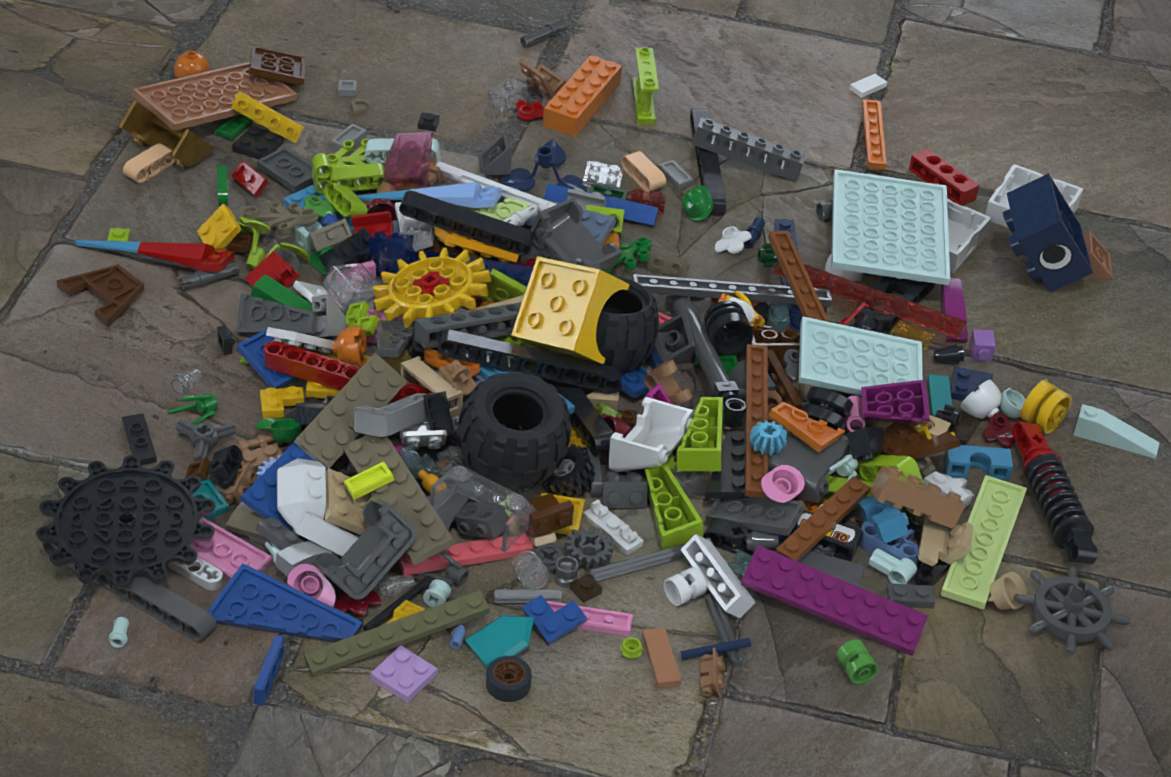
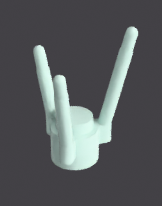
(845, 467)

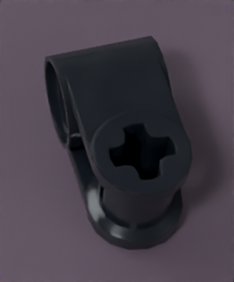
(226, 464)
(725, 534)

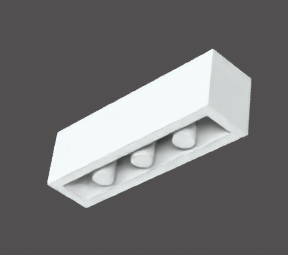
(718, 576)

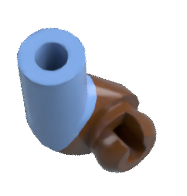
(457, 633)

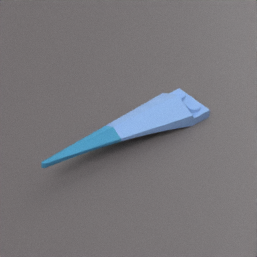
(459, 194)

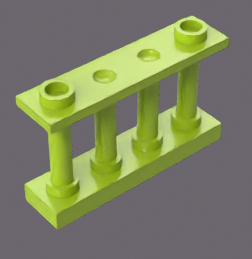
(644, 86)

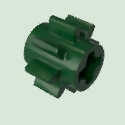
(767, 255)

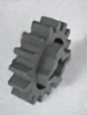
(589, 547)

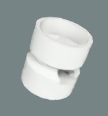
(685, 586)

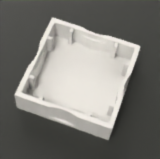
(1018, 177)
(965, 231)

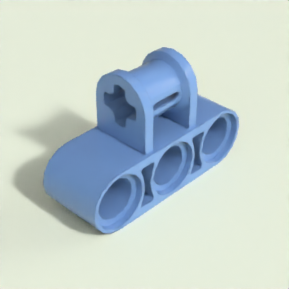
(899, 548)

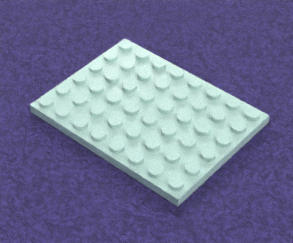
(890, 227)

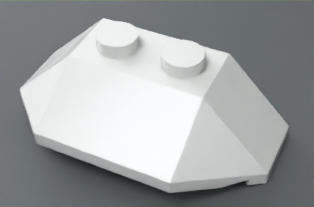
(301, 490)

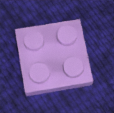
(404, 674)

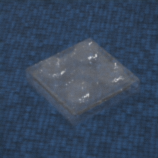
(602, 175)

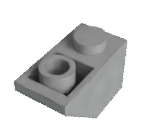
(329, 317)

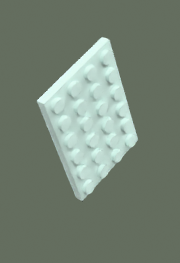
(854, 358)

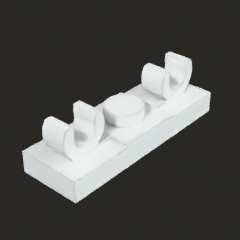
(616, 529)

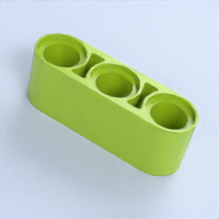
(344, 200)

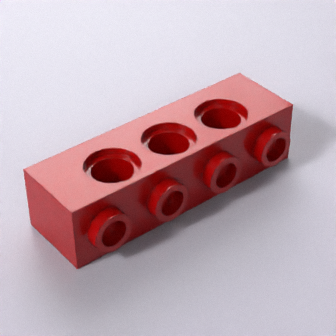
(937, 171)

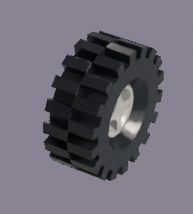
(572, 474)

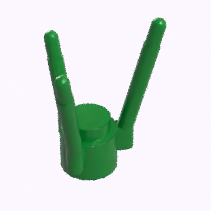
(206, 404)

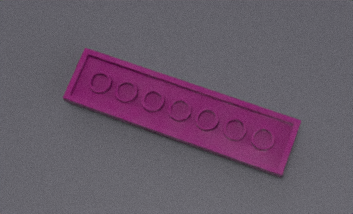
(834, 600)

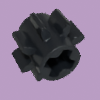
(949, 414)

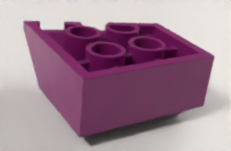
(897, 402)

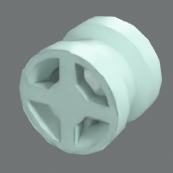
(437, 593)

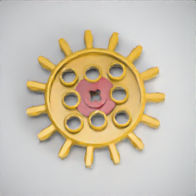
(431, 287)

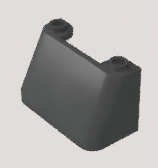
(566, 239)
(810, 463)
(371, 553)

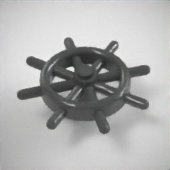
(1072, 609)

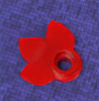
(529, 111)

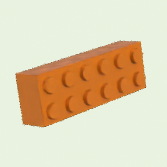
(582, 95)

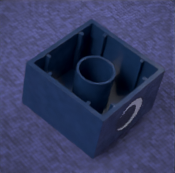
(1047, 234)

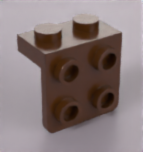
(549, 515)

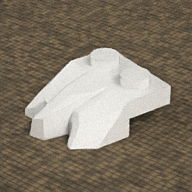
(951, 484)

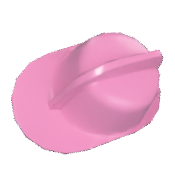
(782, 483)
(312, 582)

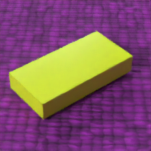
(369, 480)

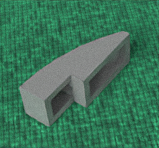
(299, 554)

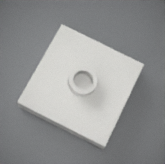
(310, 290)

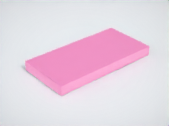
(229, 552)

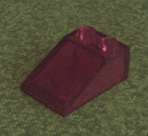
(409, 159)

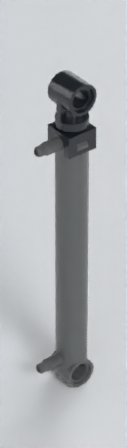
(712, 367)

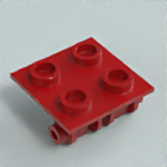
(276, 269)

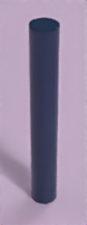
(721, 647)

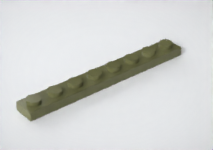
(396, 633)

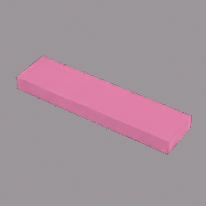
(602, 620)

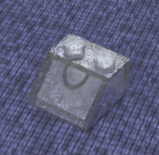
(350, 284)

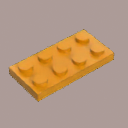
(452, 239)

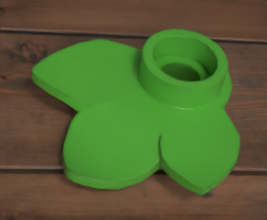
(320, 206)

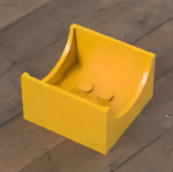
(564, 308)

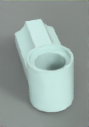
(897, 570)

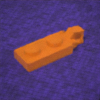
(437, 360)

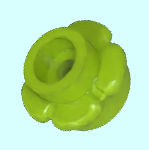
(631, 648)

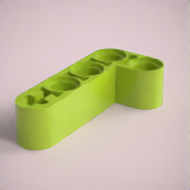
(355, 176)
(869, 469)

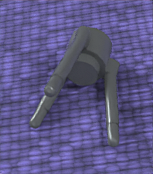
(455, 572)

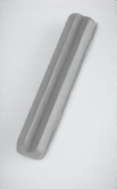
(526, 595)

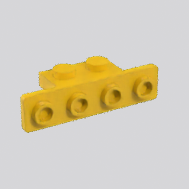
(267, 117)

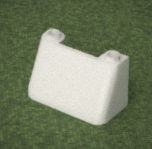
(652, 439)

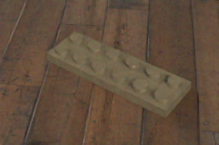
(334, 426)

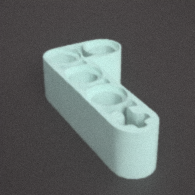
(378, 150)

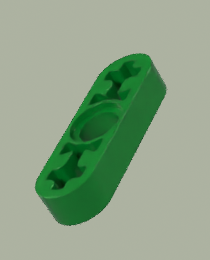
(222, 185)

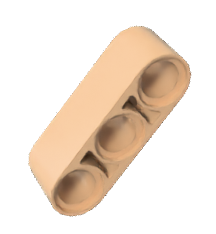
(149, 163)
(643, 171)

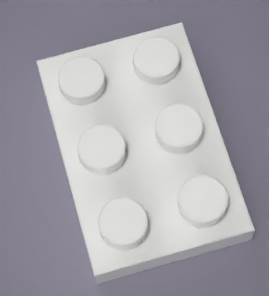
(298, 339)

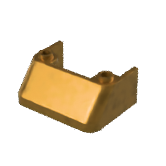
(149, 129)

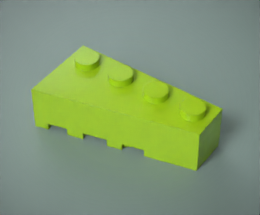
(703, 441)
(672, 510)

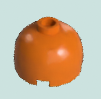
(190, 64)
(351, 346)

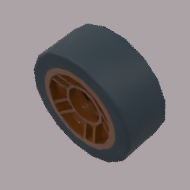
(508, 679)

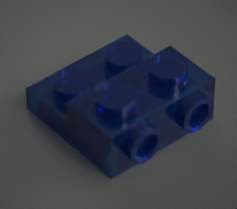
(389, 249)

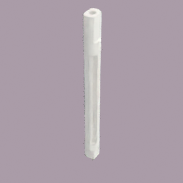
(466, 177)

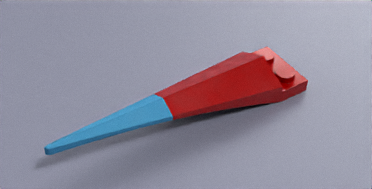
(195, 255)

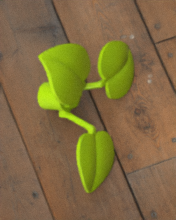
(258, 254)

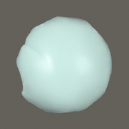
(1011, 403)

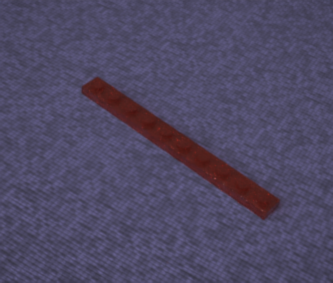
(883, 302)

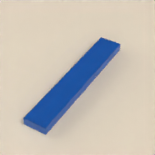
(633, 211)

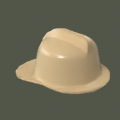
(1005, 588)

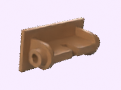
(244, 480)
(712, 667)

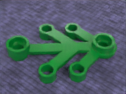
(641, 246)

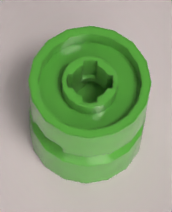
(857, 661)

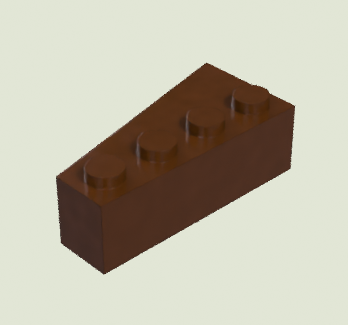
(777, 340)

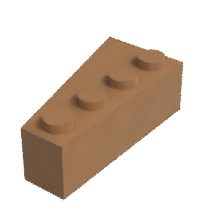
(917, 496)

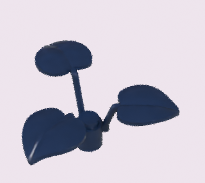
(547, 155)

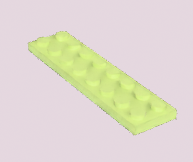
(992, 524)

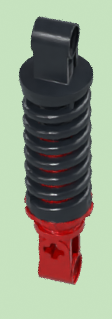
(1055, 494)

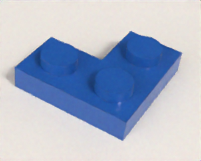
(553, 624)

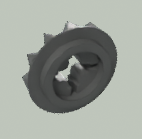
(549, 551)

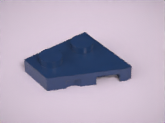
(966, 381)

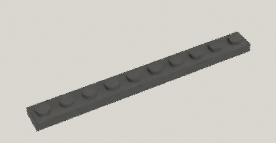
(714, 289)

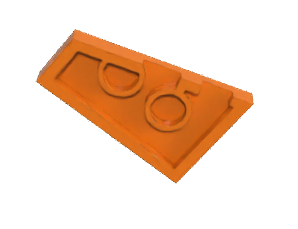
(812, 432)

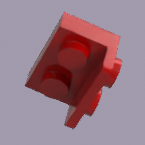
(374, 223)

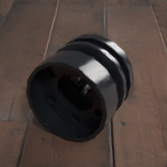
(728, 327)

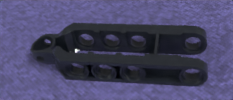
(884, 323)

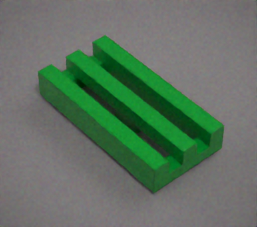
(236, 127)

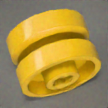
(1046, 406)

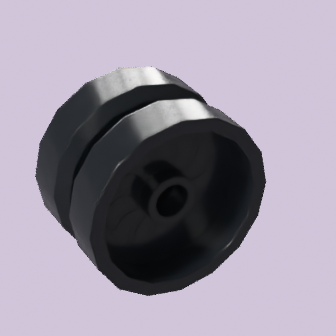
(828, 407)

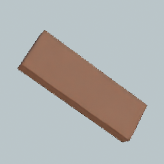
(661, 657)

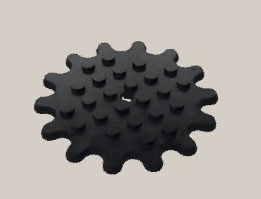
(92, 528)

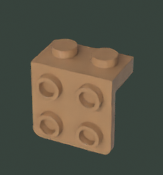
(542, 78)

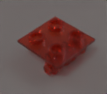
(654, 197)

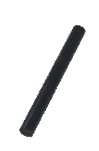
(388, 612)

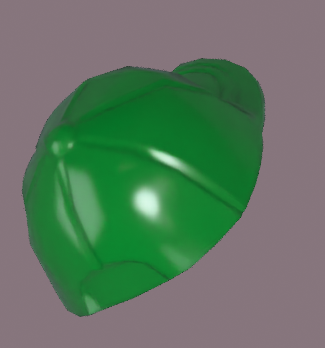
(282, 430)

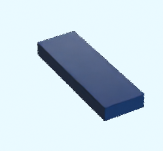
(269, 670)

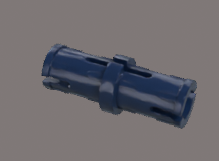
(755, 231)

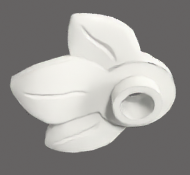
(732, 240)

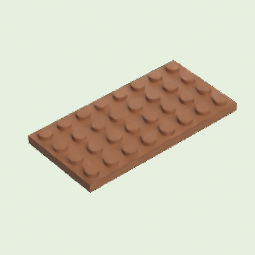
(209, 95)

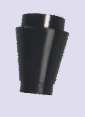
(951, 354)

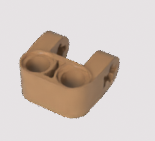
(662, 375)

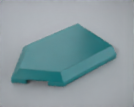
(501, 637)

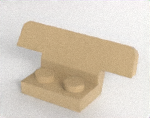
(941, 544)

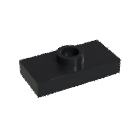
(438, 412)

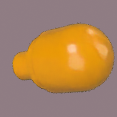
(428, 480)

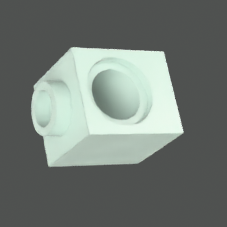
(302, 237)

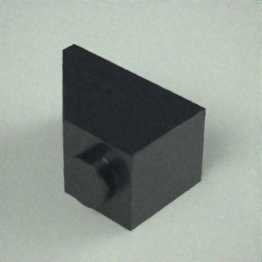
(866, 442)

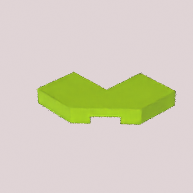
(357, 316)

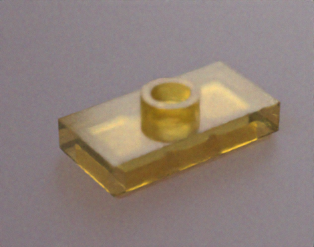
(912, 332)

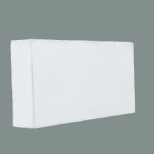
(868, 85)

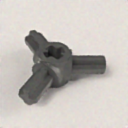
(204, 436)

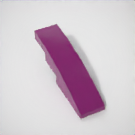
(954, 305)

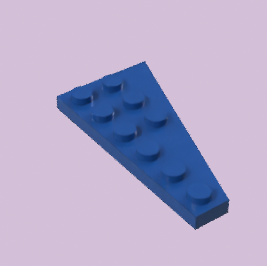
(269, 605)

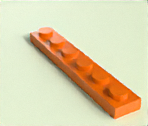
(874, 134)

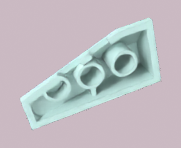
(1106, 429)

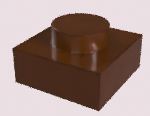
(241, 243)
(199, 469)

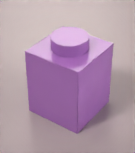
(982, 345)

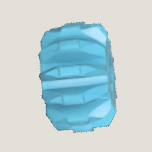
(768, 438)

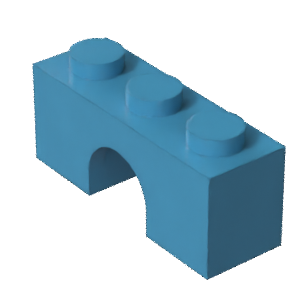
(994, 461)
(887, 520)

